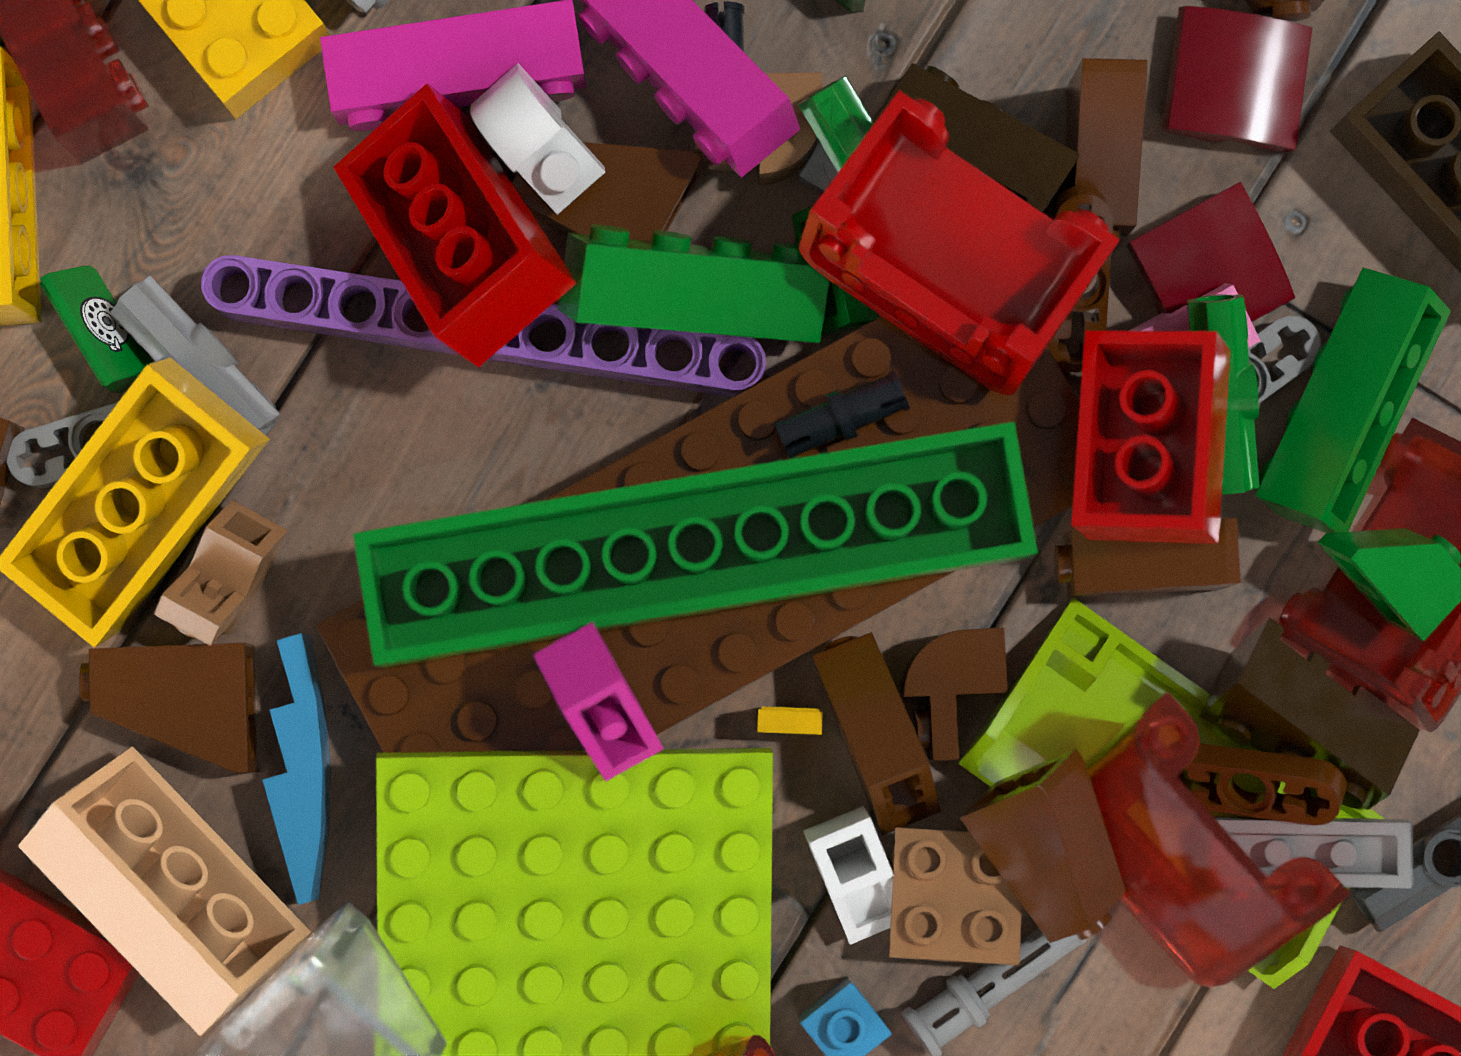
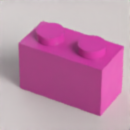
(598, 701)

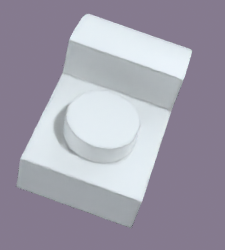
(534, 140)
(854, 872)

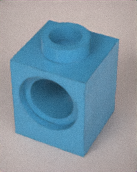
(844, 1022)

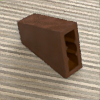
(1107, 130)
(637, 191)
(1147, 567)
(180, 696)
(877, 732)
(1051, 845)

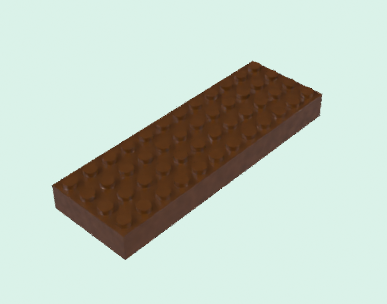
(694, 661)

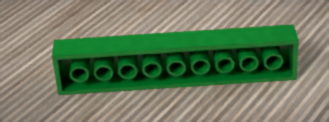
(694, 544)

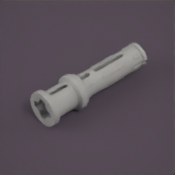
(973, 1009)

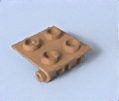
(950, 901)

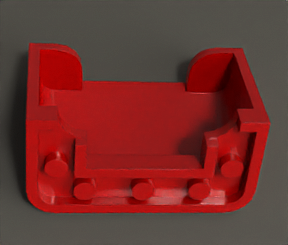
(951, 248)

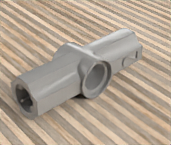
(168, 331)

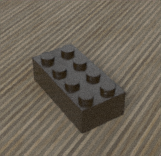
(1412, 141)

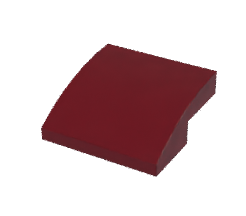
(1237, 78)
(1212, 247)

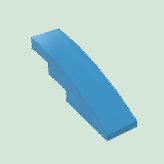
(302, 795)

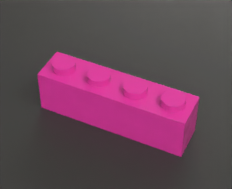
(458, 56)
(696, 76)

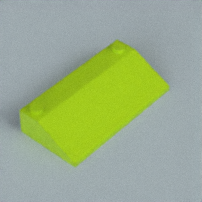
(1076, 695)

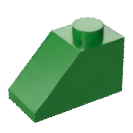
(1401, 574)

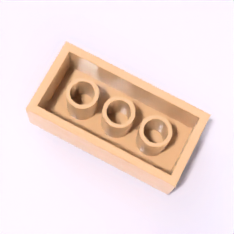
(164, 889)

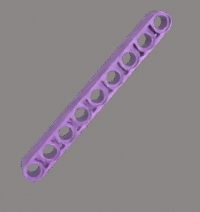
(389, 326)

